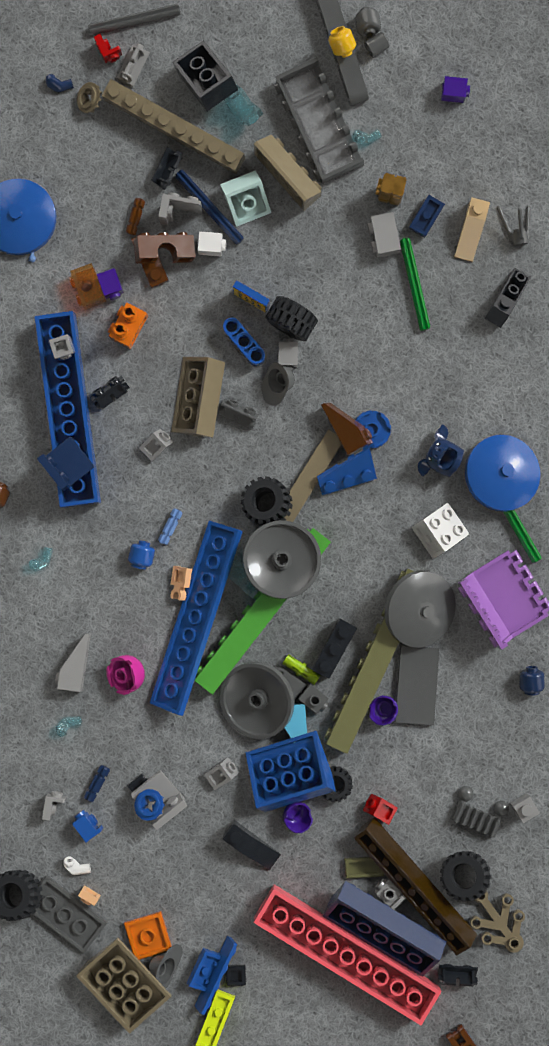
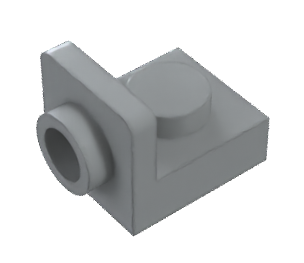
(156, 444)
(221, 773)
(49, 806)

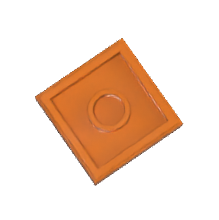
(148, 935)

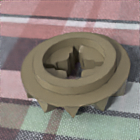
(83, 100)

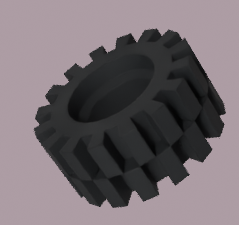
(346, 787)

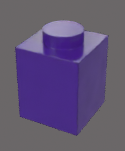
(455, 89)
(110, 284)

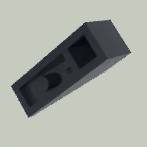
(250, 845)

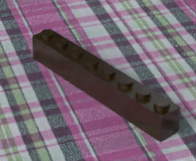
(415, 886)

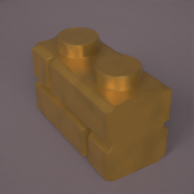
(391, 188)

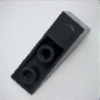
(507, 298)

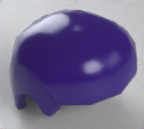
(383, 710)
(297, 817)

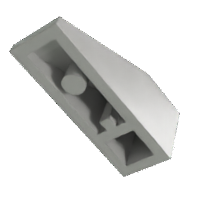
(73, 671)

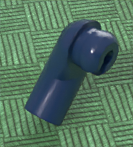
(57, 85)

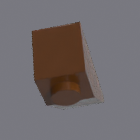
(350, 432)

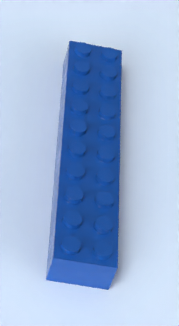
(67, 402)

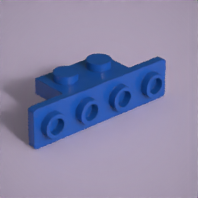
(209, 972)

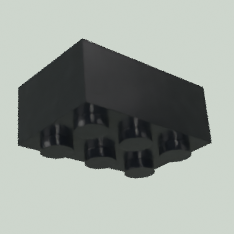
(205, 75)

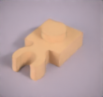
(180, 579)

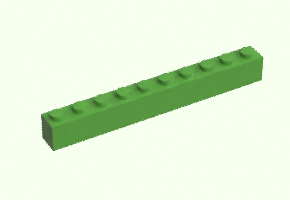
(243, 634)

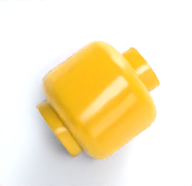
(342, 41)

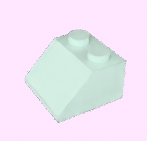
(246, 198)

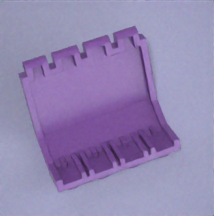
(504, 598)

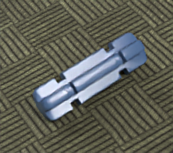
(170, 526)

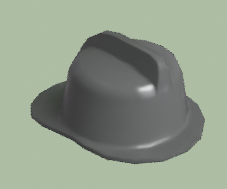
(277, 383)
(165, 964)

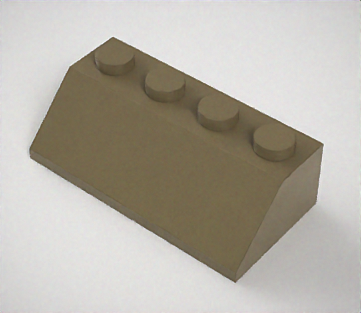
(287, 171)
(198, 396)

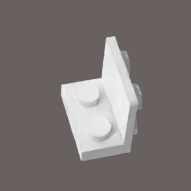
(440, 530)

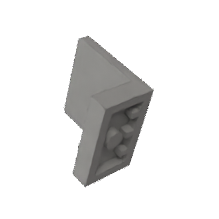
(173, 201)
(173, 799)

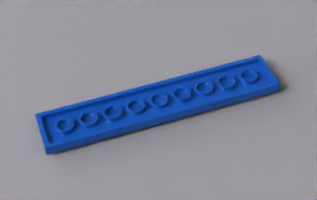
(196, 618)

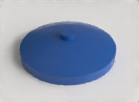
(25, 217)
(502, 473)

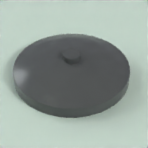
(282, 559)
(420, 608)
(257, 700)

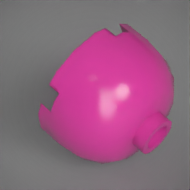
(125, 674)

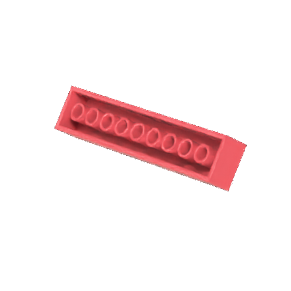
(347, 955)

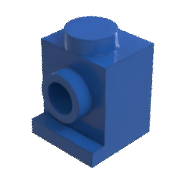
(86, 825)

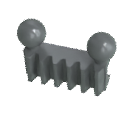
(477, 818)

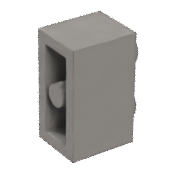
(384, 235)

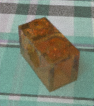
(85, 275)

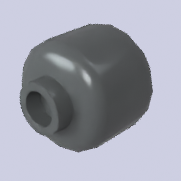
(368, 22)

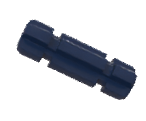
(96, 783)

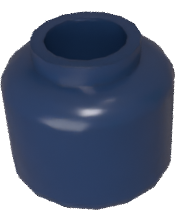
(532, 680)

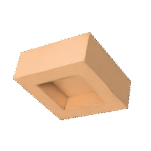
(89, 896)

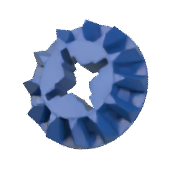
(142, 801)

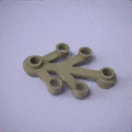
(500, 923)

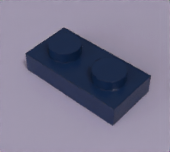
(426, 216)

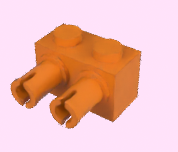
(127, 325)

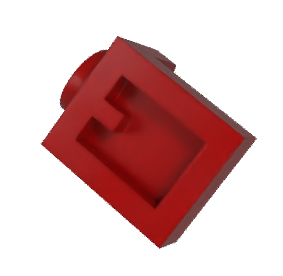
(108, 54)
(380, 808)

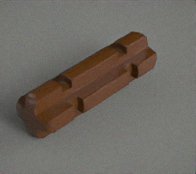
(135, 216)

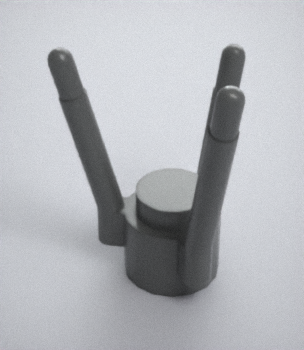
(520, 235)

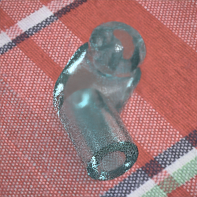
(43, 561)
(66, 723)

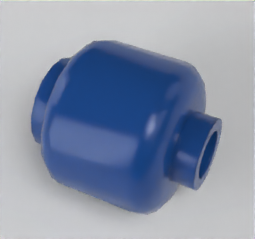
(141, 555)

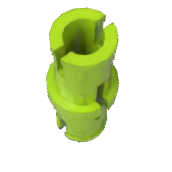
(301, 669)

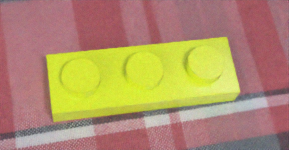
(215, 1019)

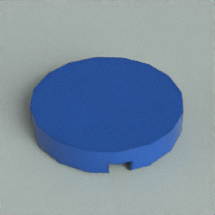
(379, 431)

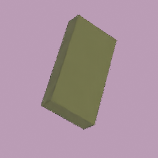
(361, 867)

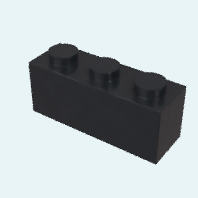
(334, 648)

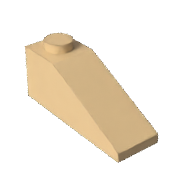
(472, 229)

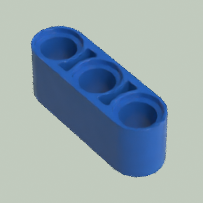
(241, 333)

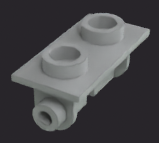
(133, 64)

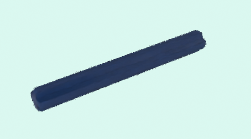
(209, 207)

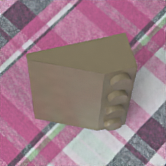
(123, 985)

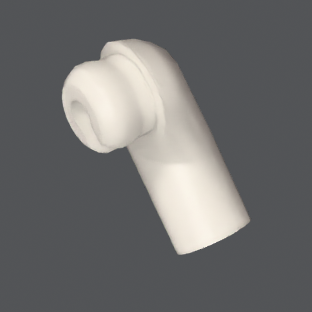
(75, 868)

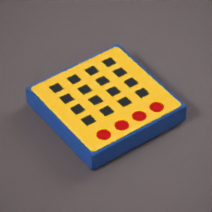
(251, 296)

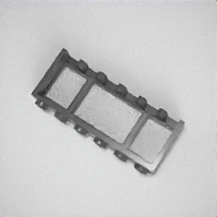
(318, 121)

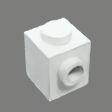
(211, 244)

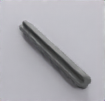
(134, 19)

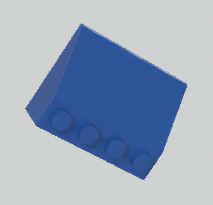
(289, 772)

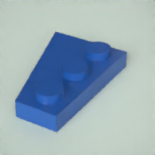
(354, 471)

